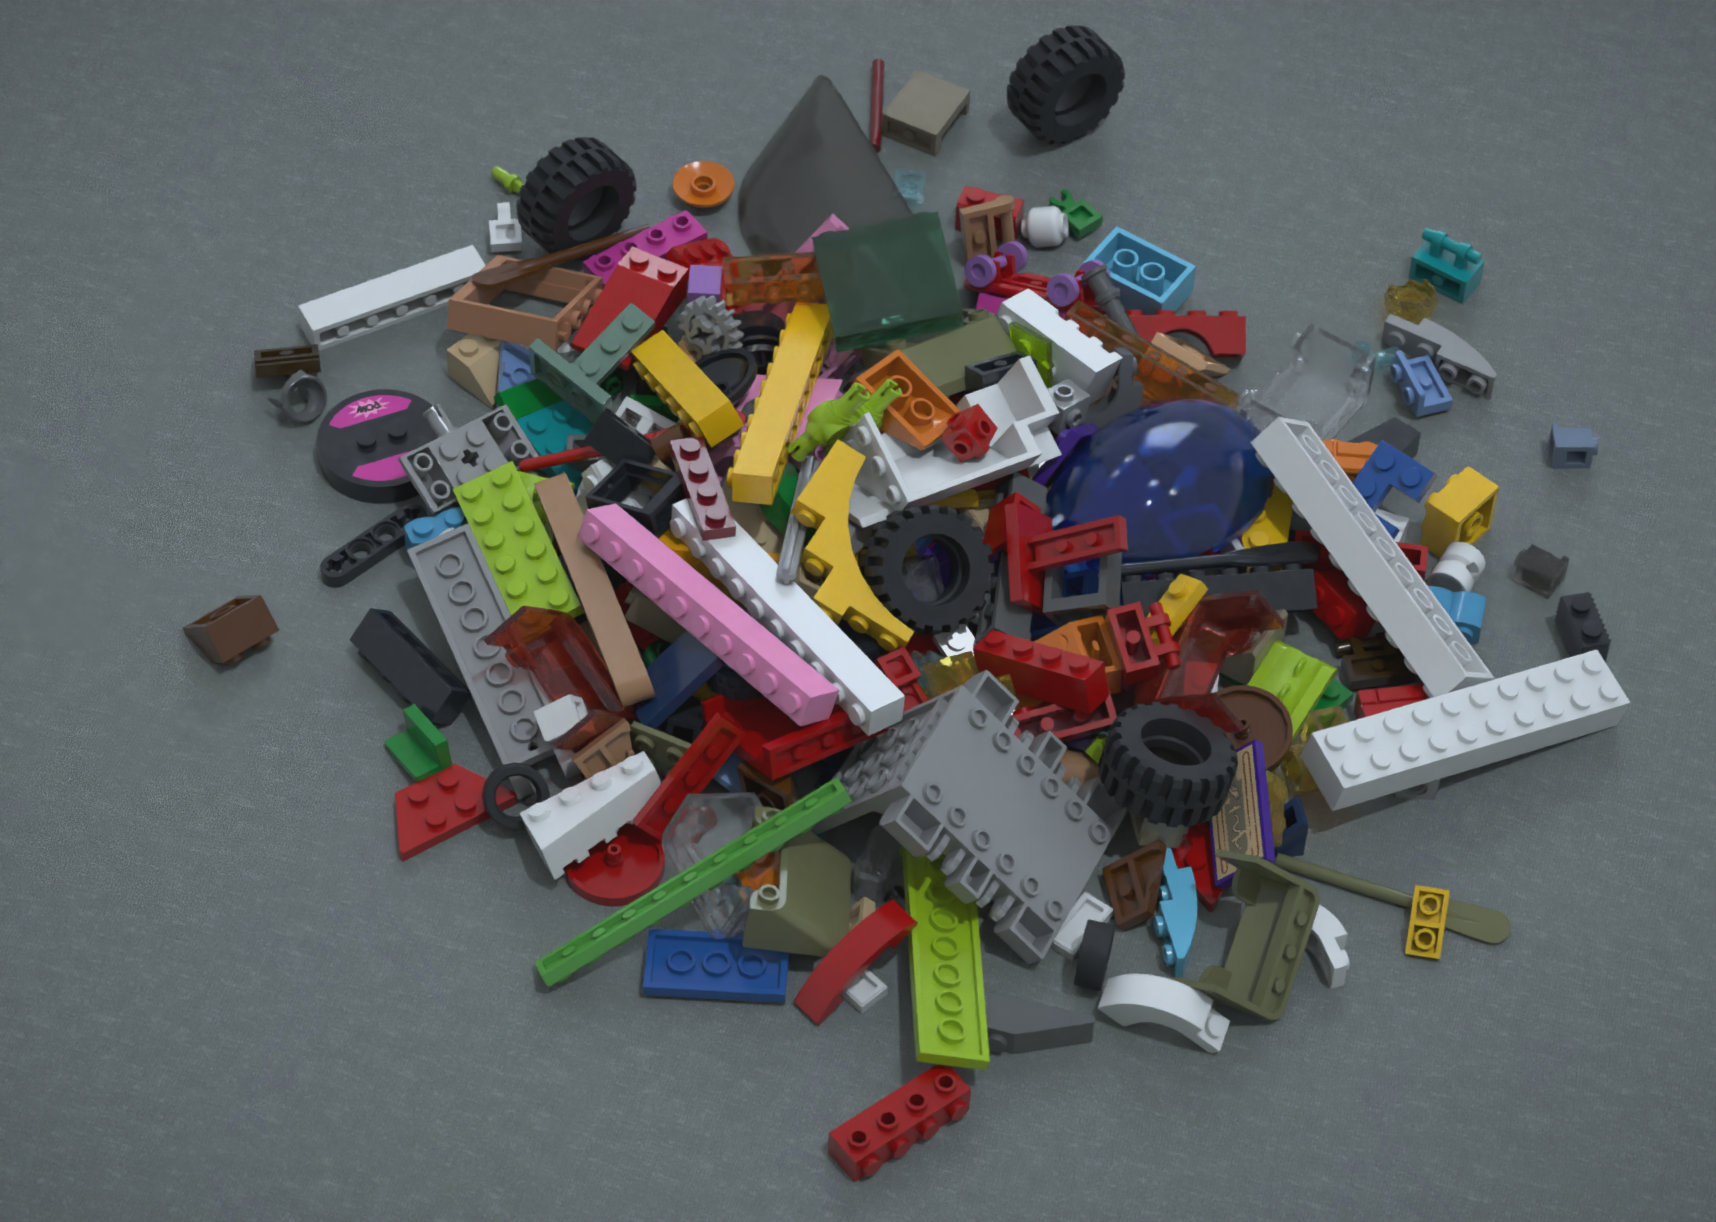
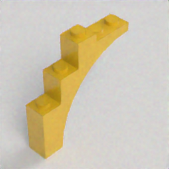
(830, 553)

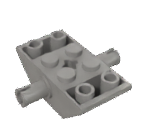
(463, 454)

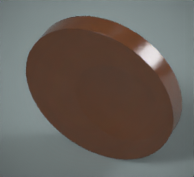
(1263, 719)

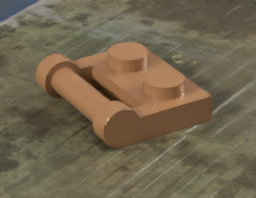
(979, 227)

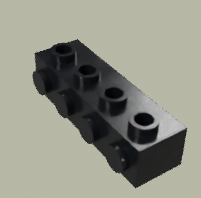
(410, 666)

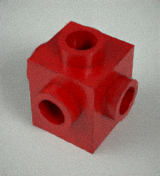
(969, 433)

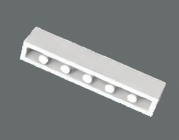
(387, 299)

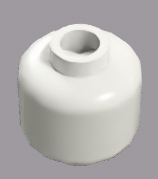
(1045, 226)

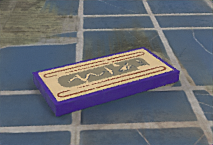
(1245, 816)

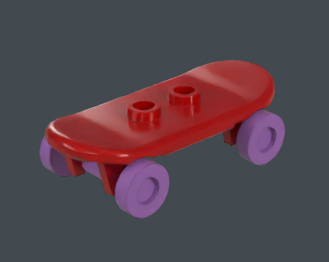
(1000, 278)

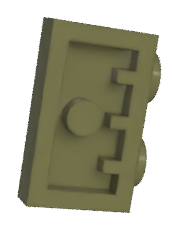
(660, 748)

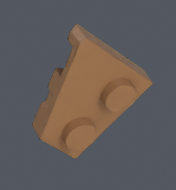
(606, 750)

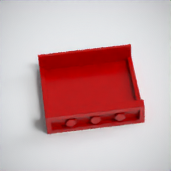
(782, 745)

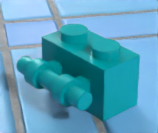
(1448, 265)

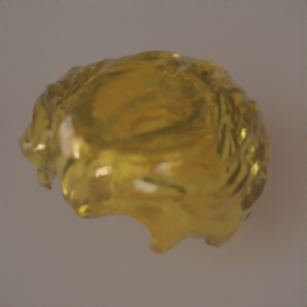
(1411, 301)

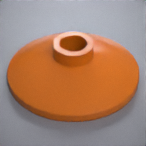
(703, 184)

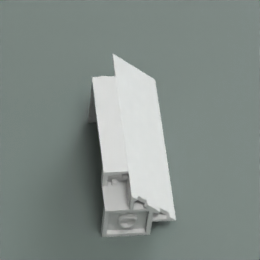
(905, 476)

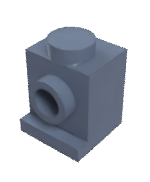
(1571, 447)

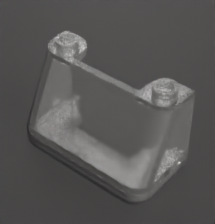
(700, 829)

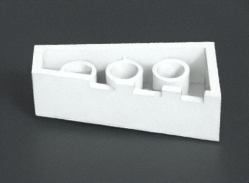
(1073, 353)
(589, 812)

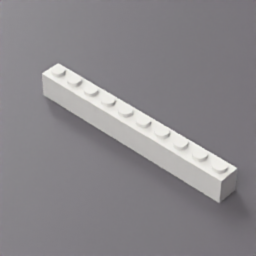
(795, 620)

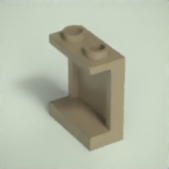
(924, 112)

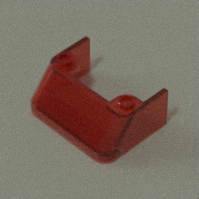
(1212, 630)
(563, 664)

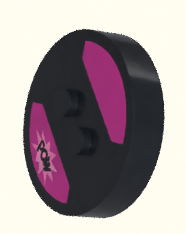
(364, 440)

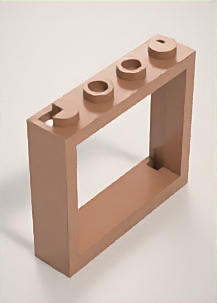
(471, 313)

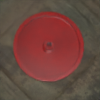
(619, 869)

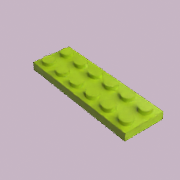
(516, 542)

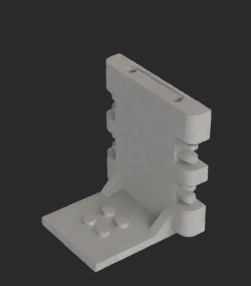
(988, 801)

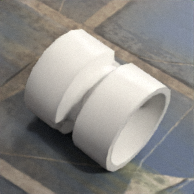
(1458, 568)

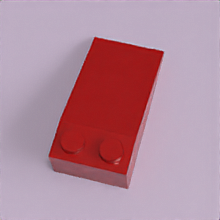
(638, 279)

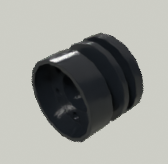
(760, 335)

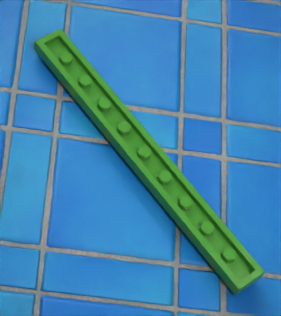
(693, 881)

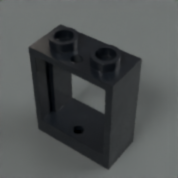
(644, 479)

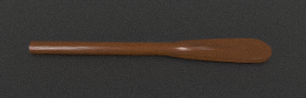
(519, 270)

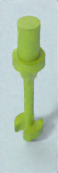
(512, 183)

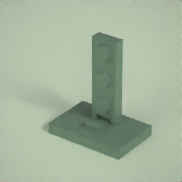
(580, 380)

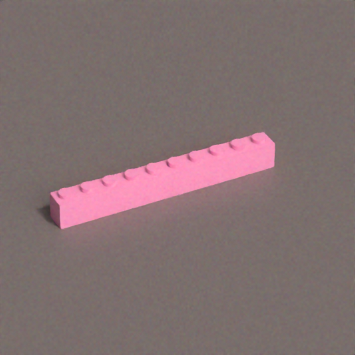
(708, 614)

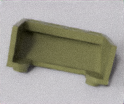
(812, 899)

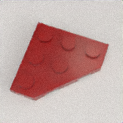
(704, 252)

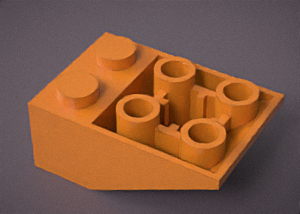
(1085, 638)

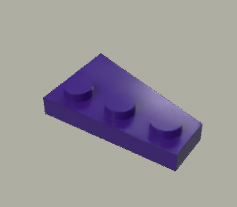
(1068, 443)

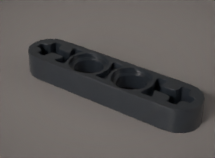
(368, 541)

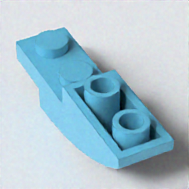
(1176, 914)

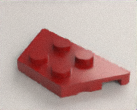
(442, 808)
(1196, 852)

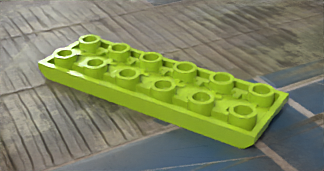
(1294, 680)

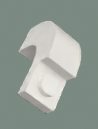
(1328, 944)
(1166, 1002)

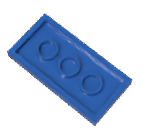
(702, 967)

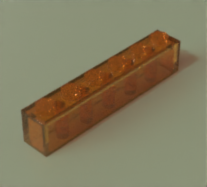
(1157, 370)

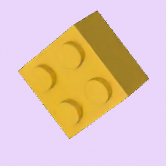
(1459, 511)

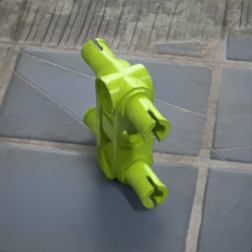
(837, 417)

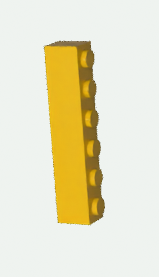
(685, 389)

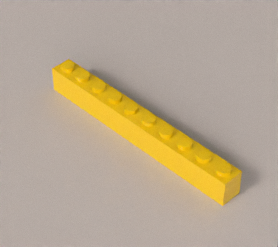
(781, 404)

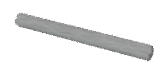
(795, 531)

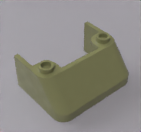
(945, 355)
(1267, 940)

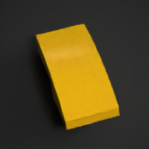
(1427, 922)

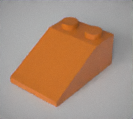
(920, 411)

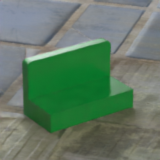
(421, 747)

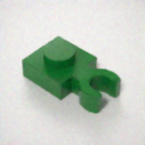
(1080, 215)

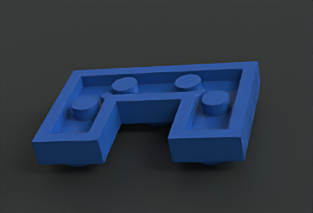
(1390, 469)

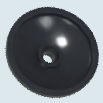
(730, 371)

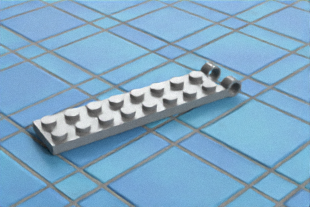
(468, 612)

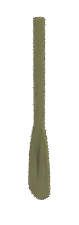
(1461, 917)

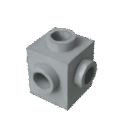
(1071, 403)

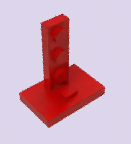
(1036, 548)

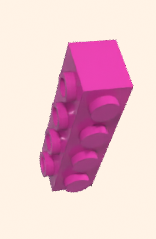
(656, 240)

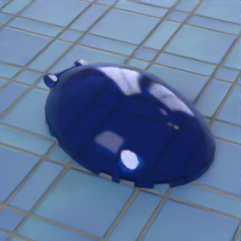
(1175, 474)

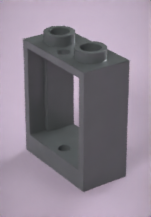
(1069, 609)

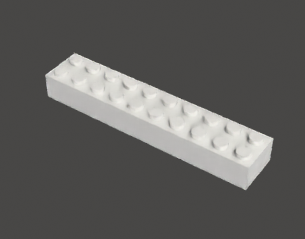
(1369, 558)
(1464, 729)

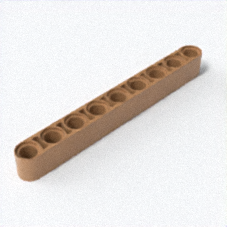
(595, 592)

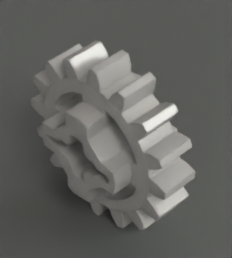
(709, 327)

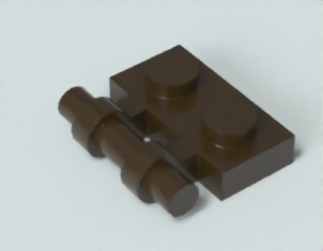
(1375, 667)

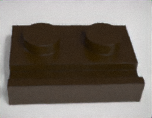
(287, 360)

